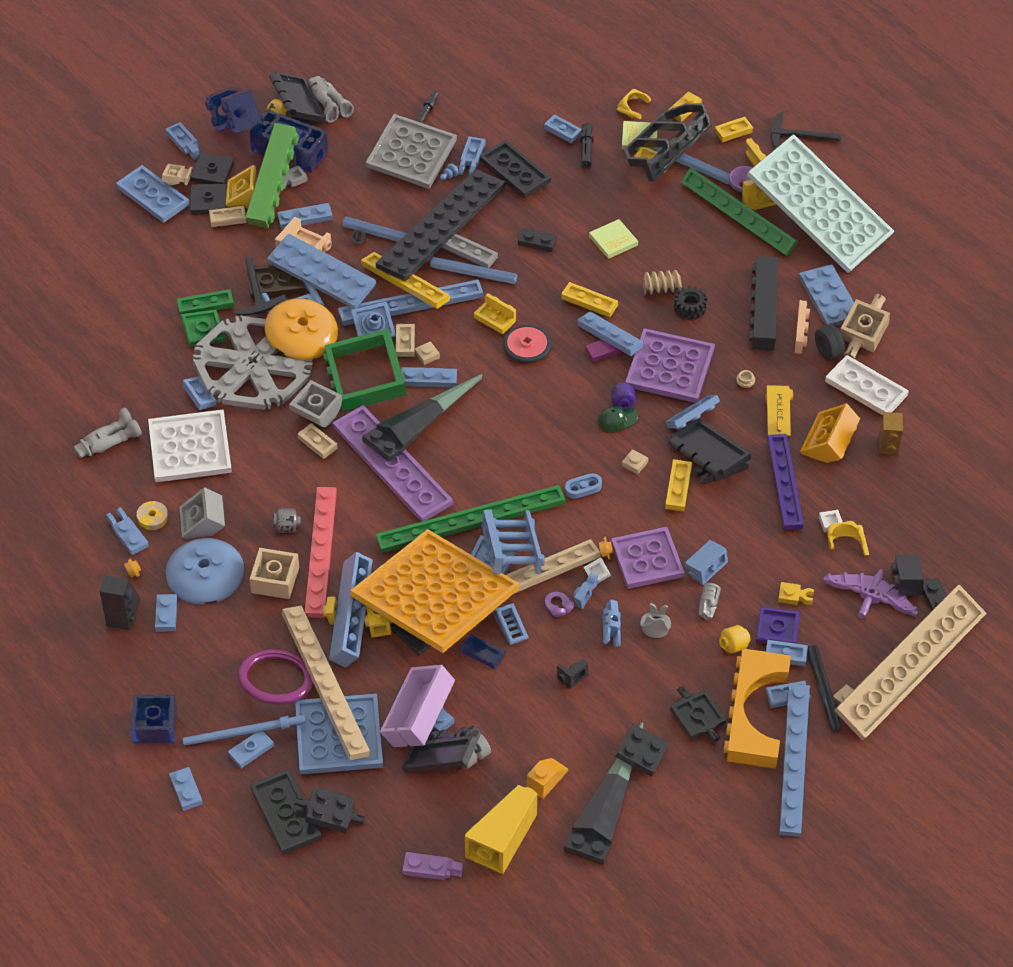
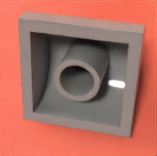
(317, 404)

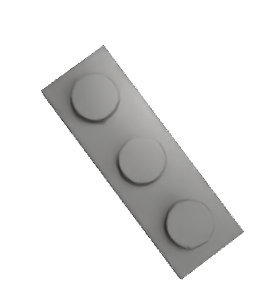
(471, 251)

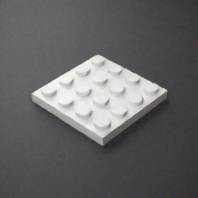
(189, 446)

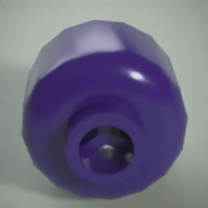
(623, 396)

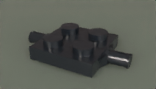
(698, 714)
(329, 810)

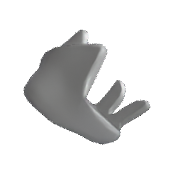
(655, 627)

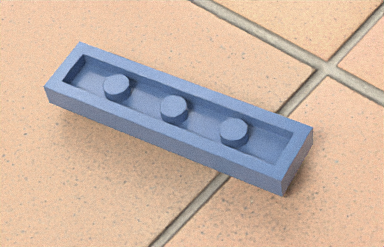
(610, 333)

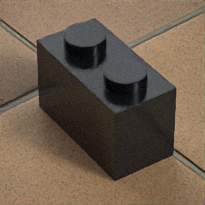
(908, 574)

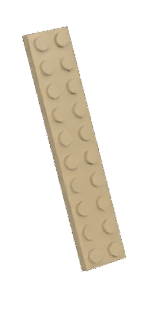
(910, 662)

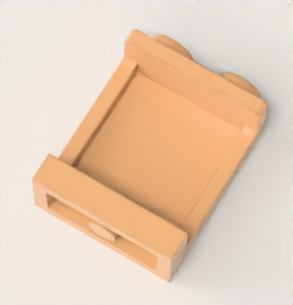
(294, 228)

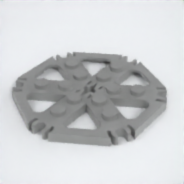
(242, 371)

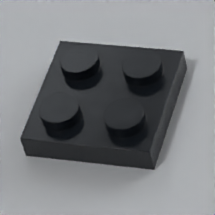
(642, 750)

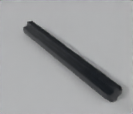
(824, 688)

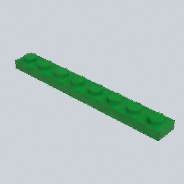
(739, 212)

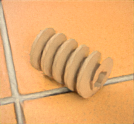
(661, 282)

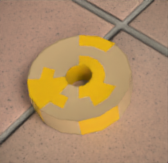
(152, 522)

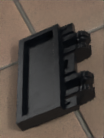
(443, 750)

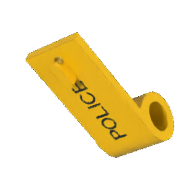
(778, 409)

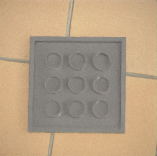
(411, 151)

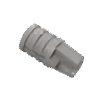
(709, 600)

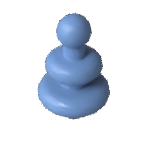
(449, 172)

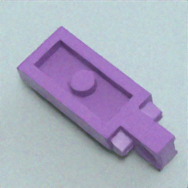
(431, 866)

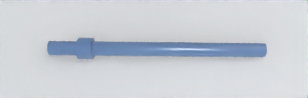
(284, 723)

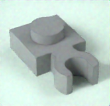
(295, 177)

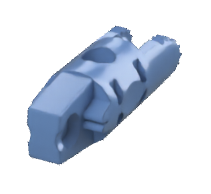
(612, 623)

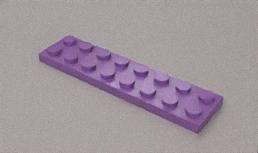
(401, 474)

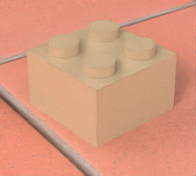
(274, 573)

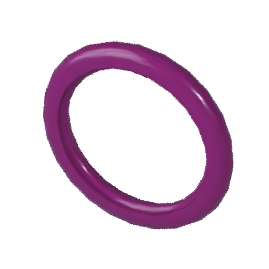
(274, 698)

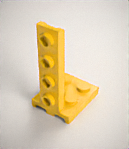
(752, 195)

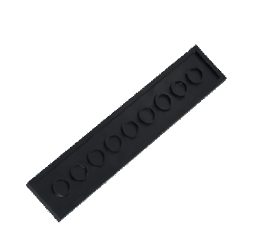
(440, 225)

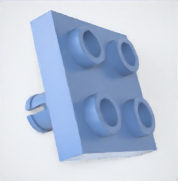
(372, 319)

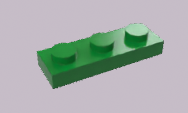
(205, 302)

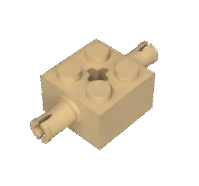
(865, 325)

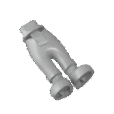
(325, 94)
(109, 435)

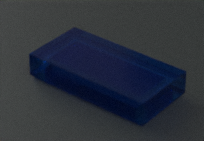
(483, 651)

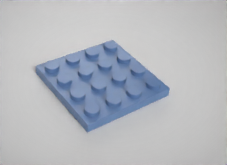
(320, 745)

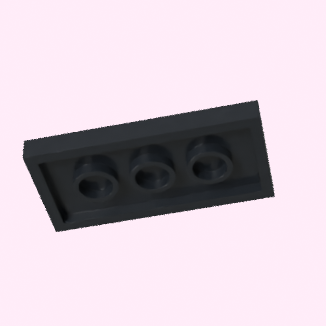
(515, 169)
(286, 821)

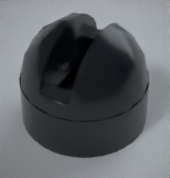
(355, 235)

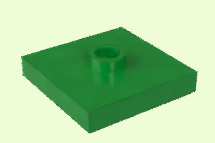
(199, 324)

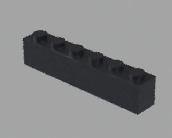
(765, 303)

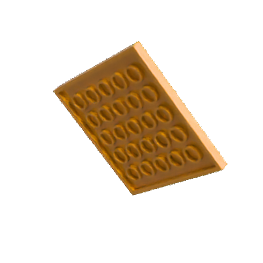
(434, 590)

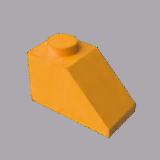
(545, 776)

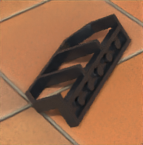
(671, 149)

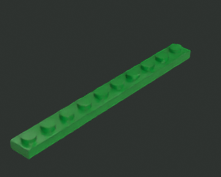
(471, 518)

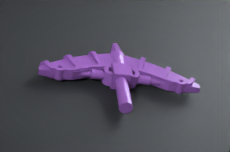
(872, 591)

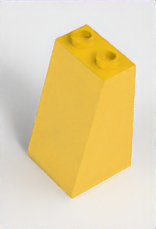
(501, 830)

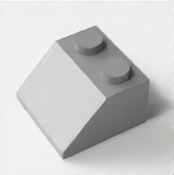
(202, 514)

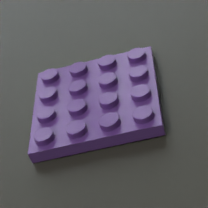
(670, 365)

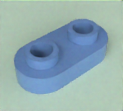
(582, 486)

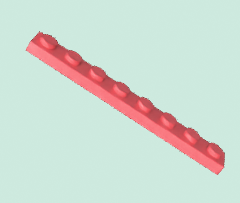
(320, 552)

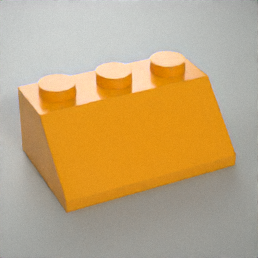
(830, 434)

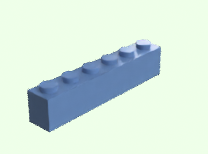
(349, 612)

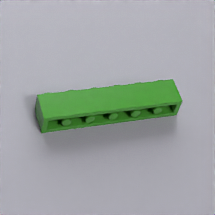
(271, 175)

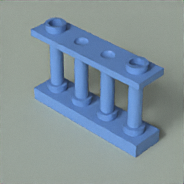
(496, 548)

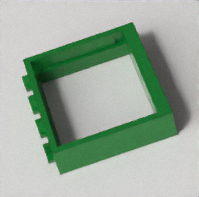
(370, 395)

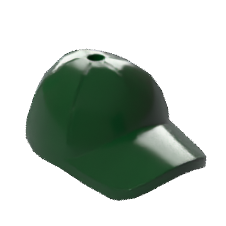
(616, 419)

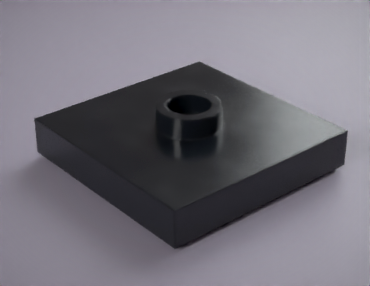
(212, 169)
(207, 197)

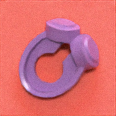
(554, 609)

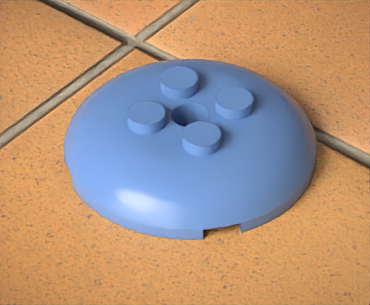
(204, 571)

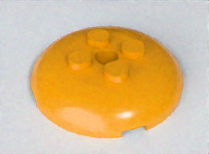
(304, 340)

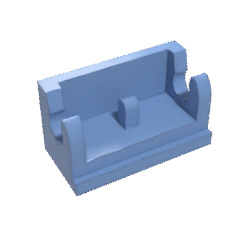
(707, 562)

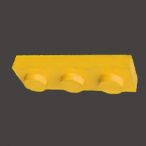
(589, 299)
(678, 485)

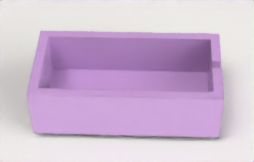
(417, 706)

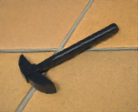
(777, 132)
(260, 307)

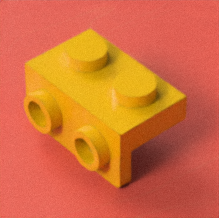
(496, 314)

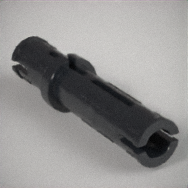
(586, 140)

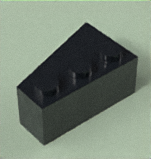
(119, 602)

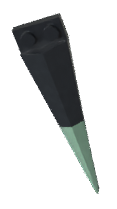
(398, 432)
(596, 826)

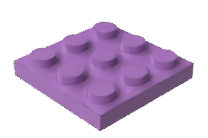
(647, 557)

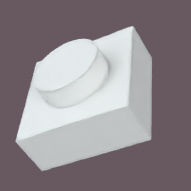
(828, 518)
(599, 568)

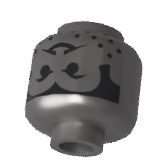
(285, 520)

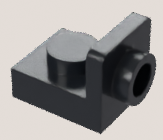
(574, 675)

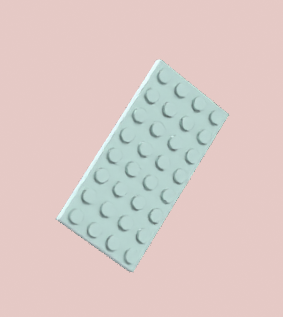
(820, 203)

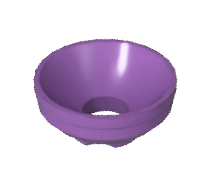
(738, 176)

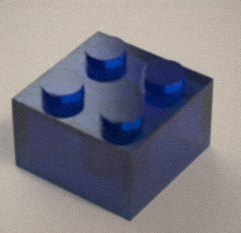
(154, 719)

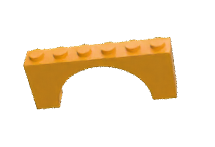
(745, 742)

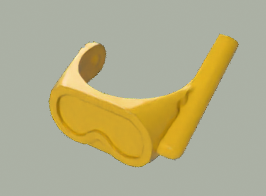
(633, 94)
(847, 529)

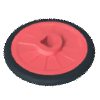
(516, 343)

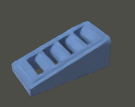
(506, 610)

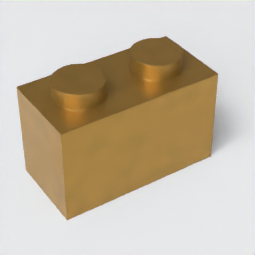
(890, 433)

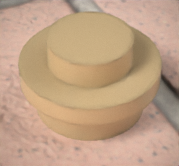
(745, 379)

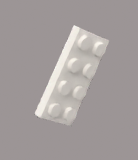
(866, 385)

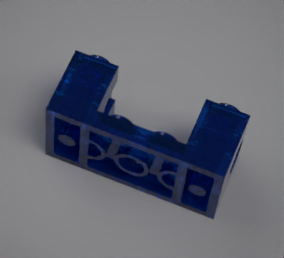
(238, 109)
(310, 147)

